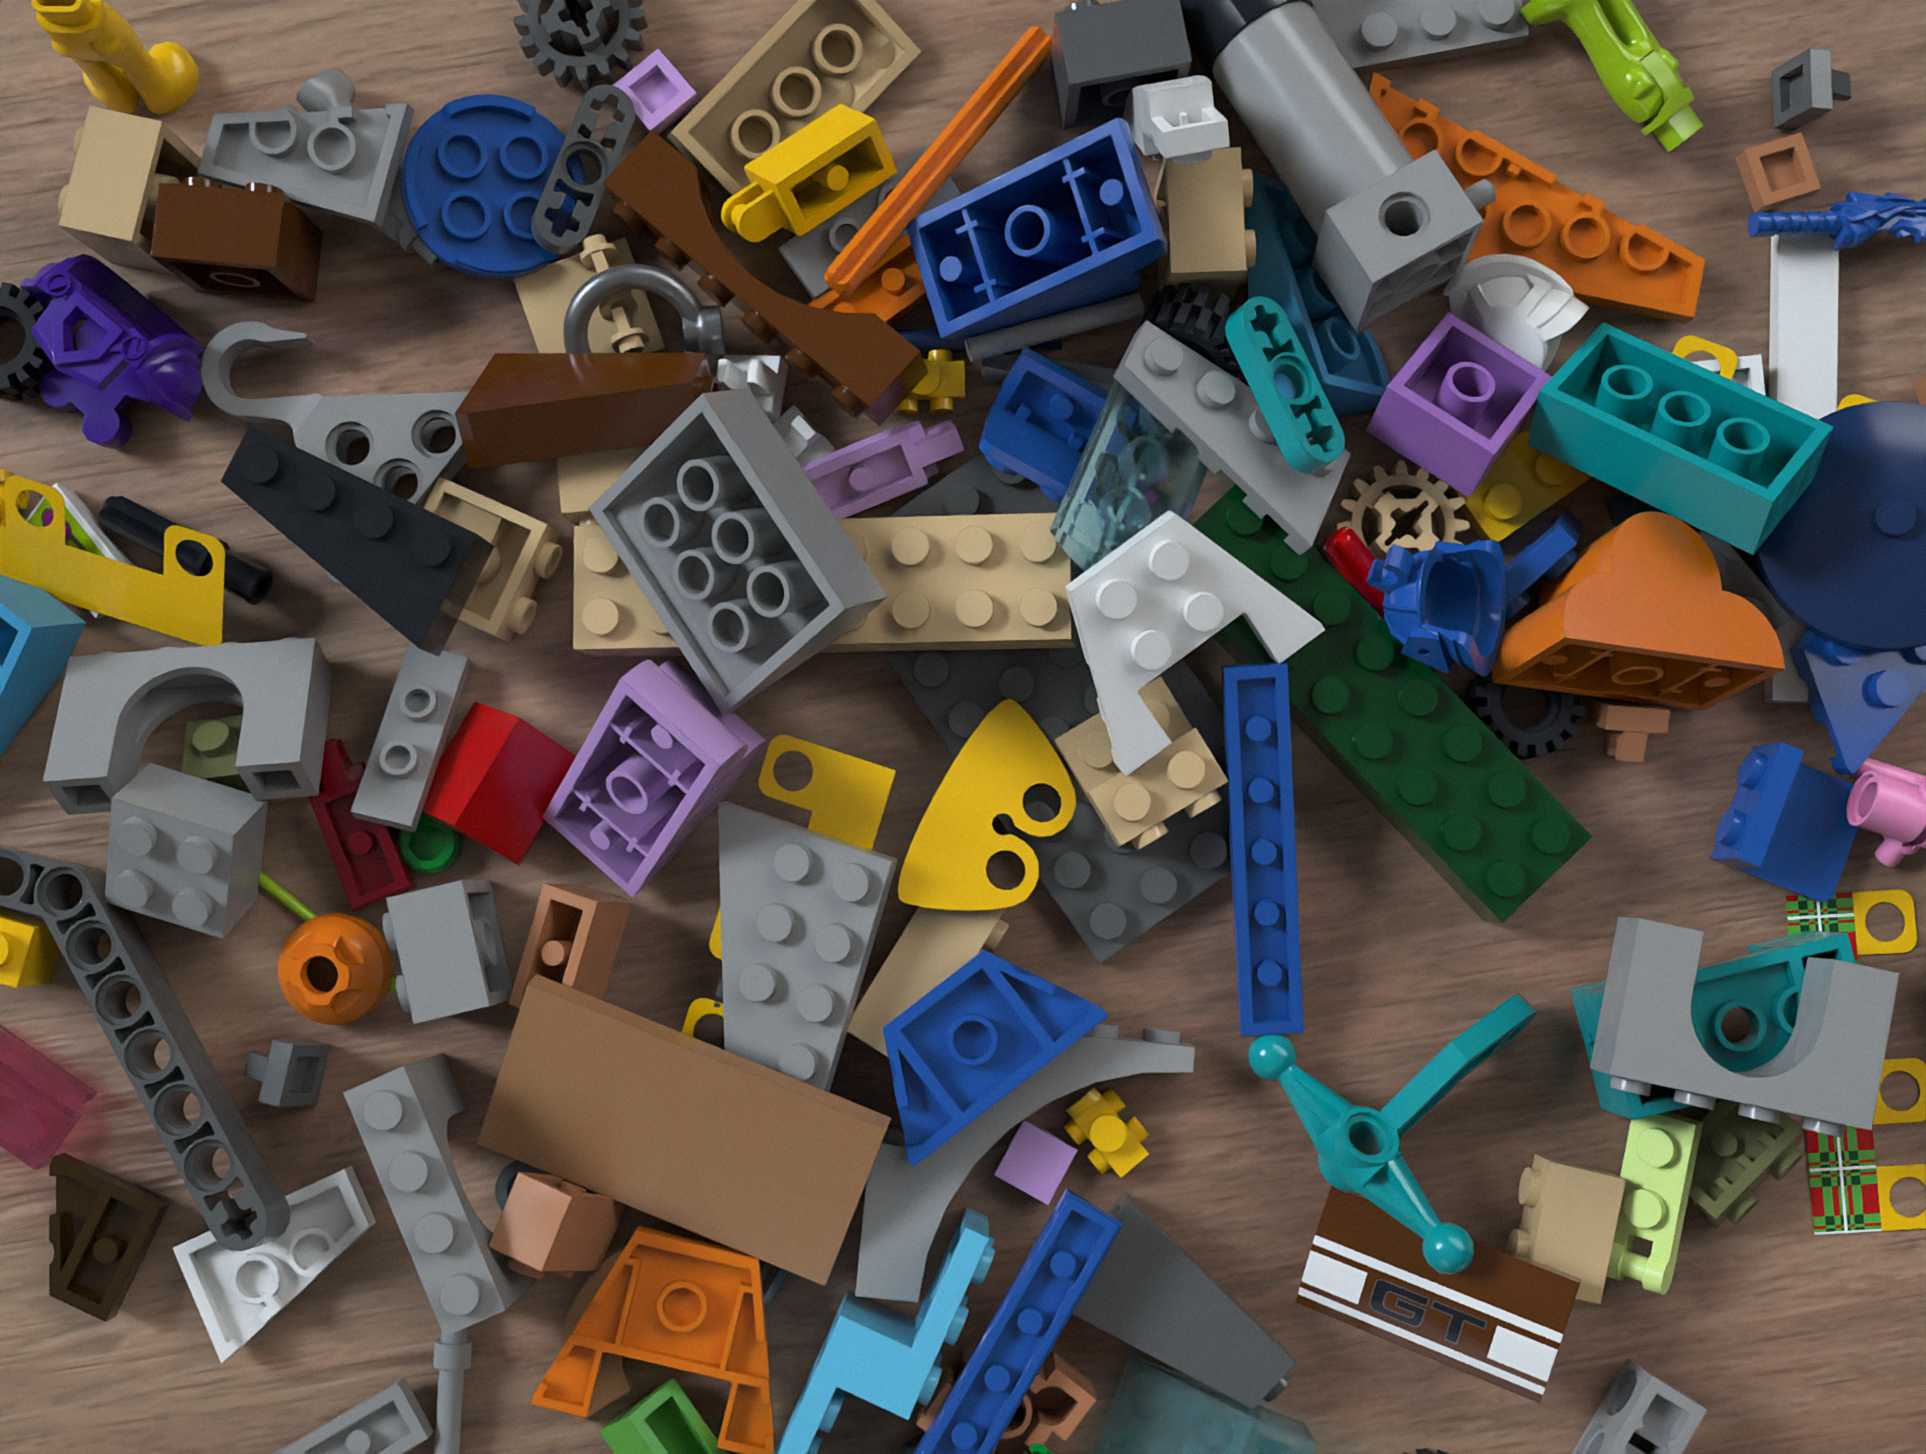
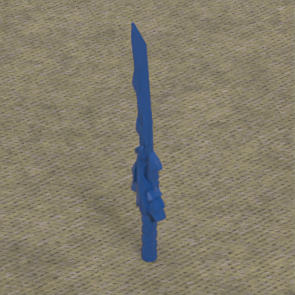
(1849, 221)

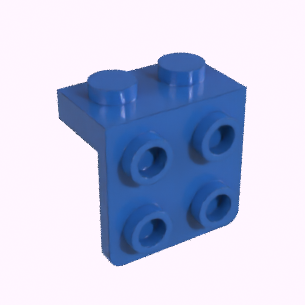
(1041, 422)
(1787, 823)

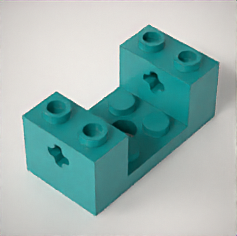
(1761, 983)

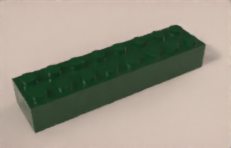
(1400, 728)

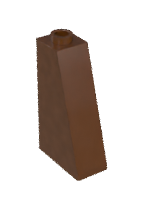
(576, 403)

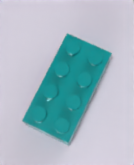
(1678, 436)

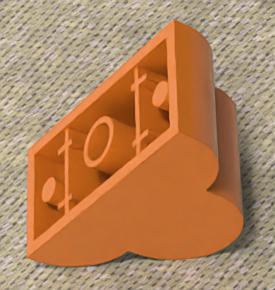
(1641, 624)

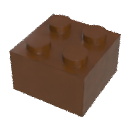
(236, 240)

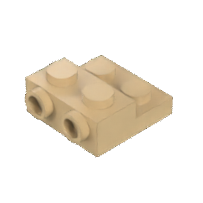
(520, 556)
(1171, 780)

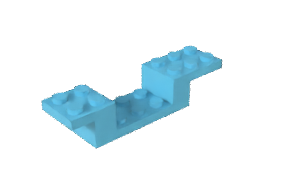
(886, 1353)

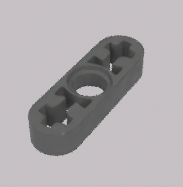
(613, 138)

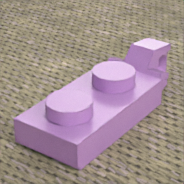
(881, 466)

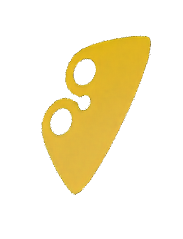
(956, 833)

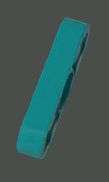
(1251, 353)

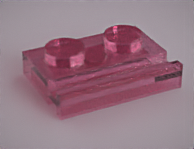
(36, 1101)

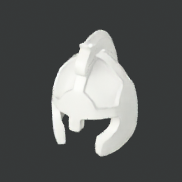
(1516, 304)

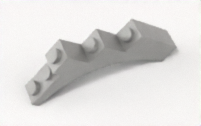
(908, 1202)

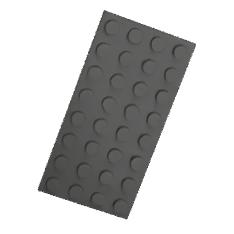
(1100, 887)

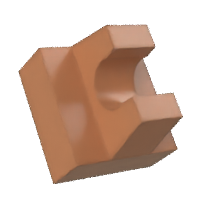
(1778, 172)
(1627, 726)

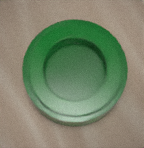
(431, 847)

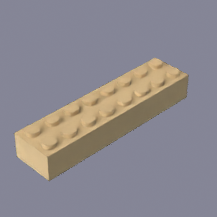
(945, 579)

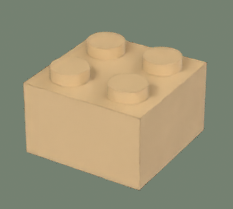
(117, 184)
(1204, 223)

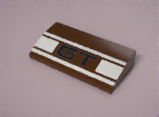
(1490, 1320)

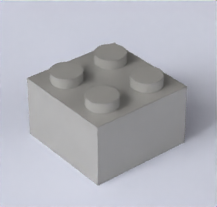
(185, 850)
(448, 949)

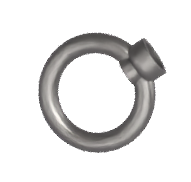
(701, 323)

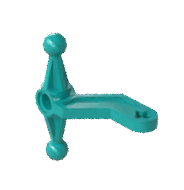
(1378, 1166)

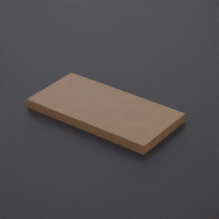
(681, 1129)

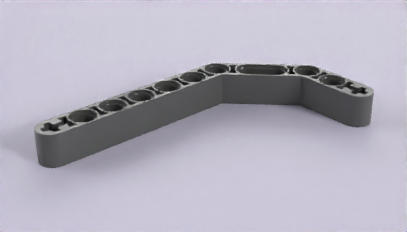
(134, 1041)

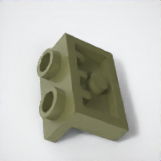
(1736, 1158)

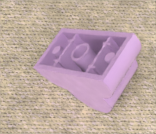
(650, 772)

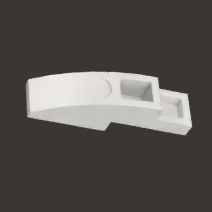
(1176, 120)

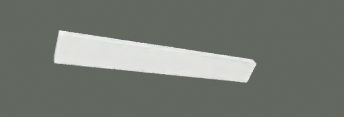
(1801, 373)

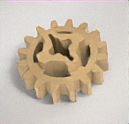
(1384, 510)

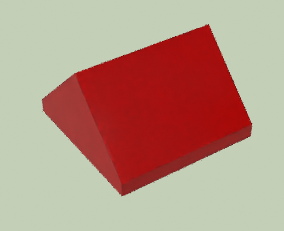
(497, 781)

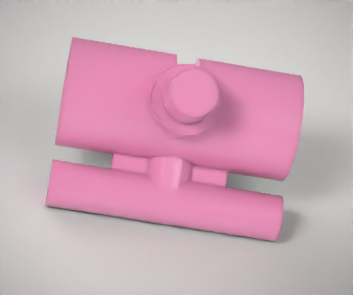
(1892, 805)

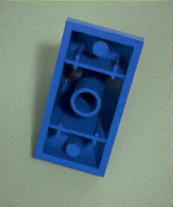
(1040, 237)

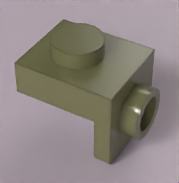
(213, 749)

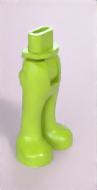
(1629, 63)

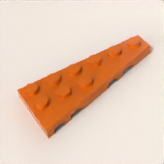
(1543, 220)

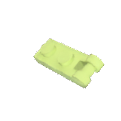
(1655, 1197)

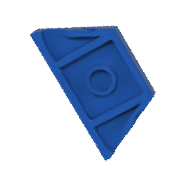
(1857, 693)
(976, 1044)

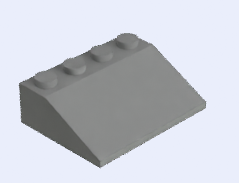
(735, 548)

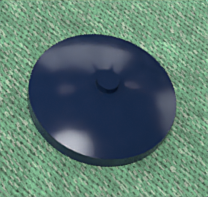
(1855, 540)

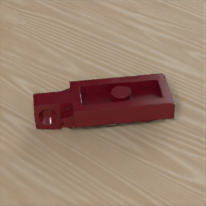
(361, 850)

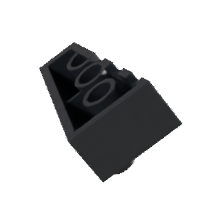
(378, 545)

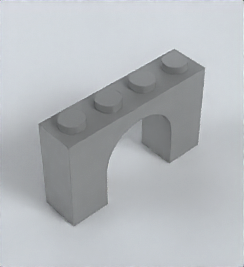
(120, 698)
(1822, 1073)
(406, 1137)

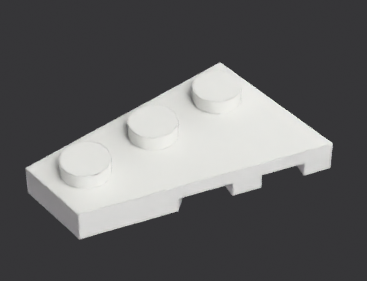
(250, 1287)

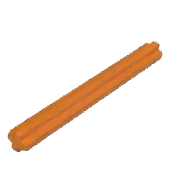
(938, 162)

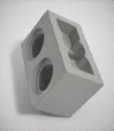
(1641, 1417)

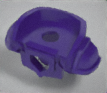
(123, 348)

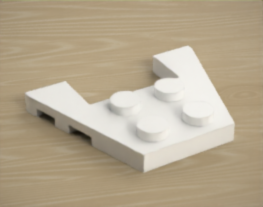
(1156, 605)

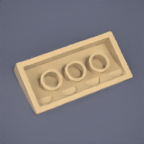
(790, 77)

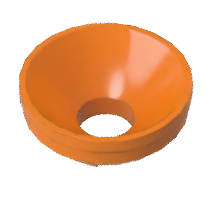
(361, 965)

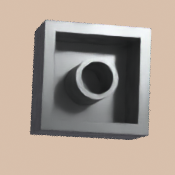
(1110, 50)

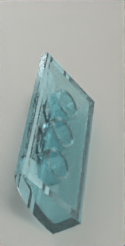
(1125, 480)

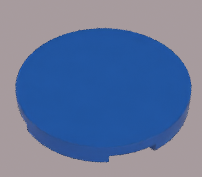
(477, 181)

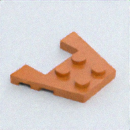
(681, 1309)

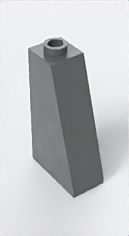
(1179, 1314)

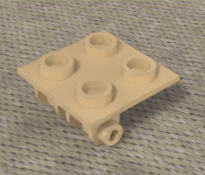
(618, 323)

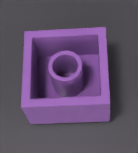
(1457, 404)

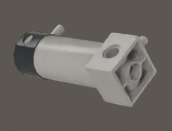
(1379, 216)

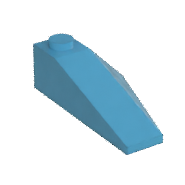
(1342, 359)
(34, 650)

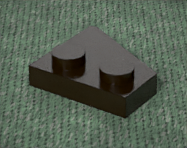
(98, 1236)

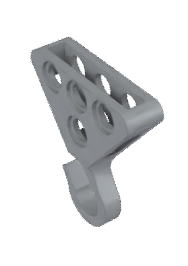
(327, 426)

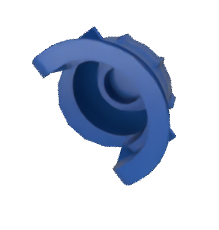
(1445, 602)

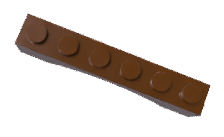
(851, 351)

